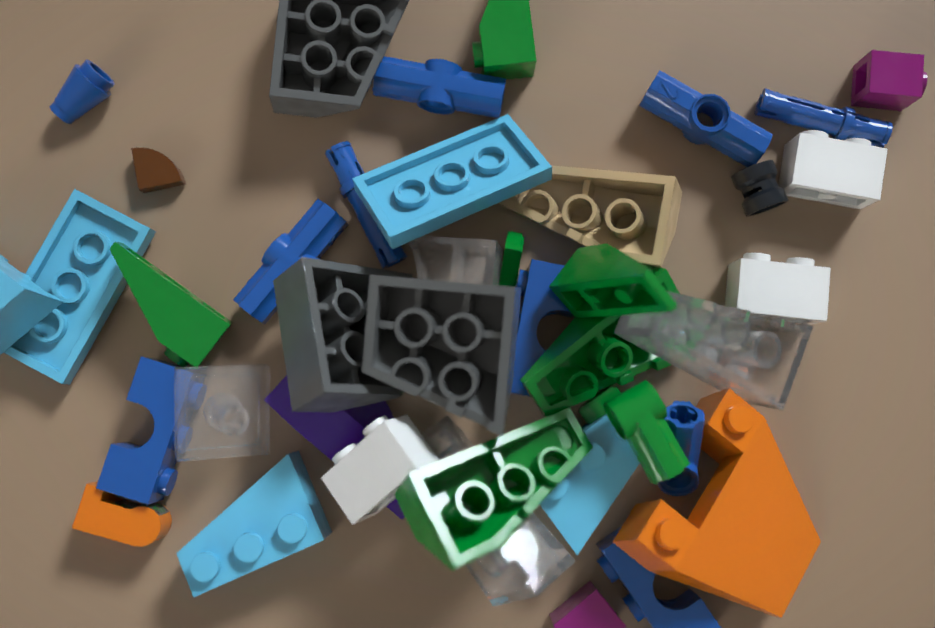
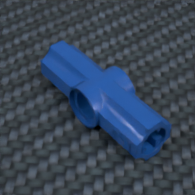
(439, 87)
(730, 132)
(307, 239)

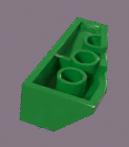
(484, 493)

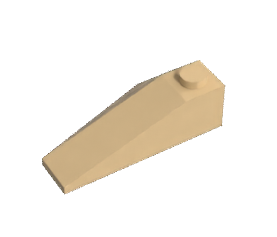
(606, 206)

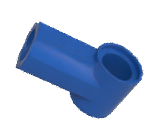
(687, 426)

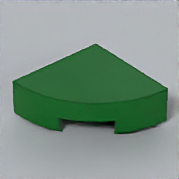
(511, 259)

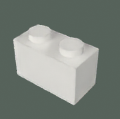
(833, 169)
(779, 289)
(374, 469)

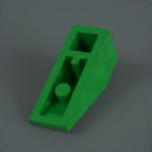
(505, 40)
(609, 283)
(173, 312)

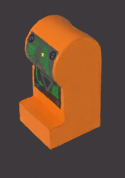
(121, 519)

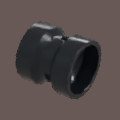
(757, 178)

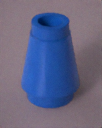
(81, 92)

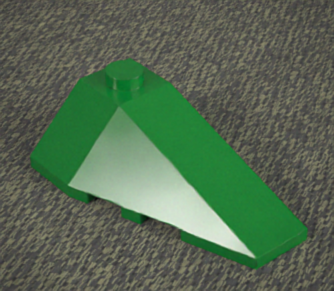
(589, 359)

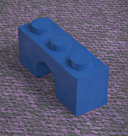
(536, 304)
(147, 470)
(681, 612)

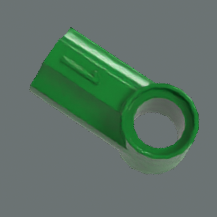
(640, 419)

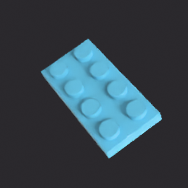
(451, 180)
(85, 277)

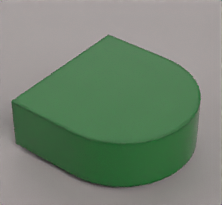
(594, 408)

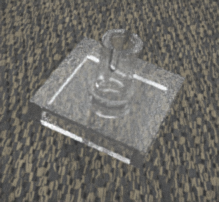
(221, 411)

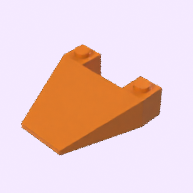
(747, 530)

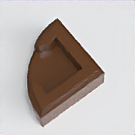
(155, 170)

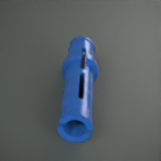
(814, 116)
(347, 167)

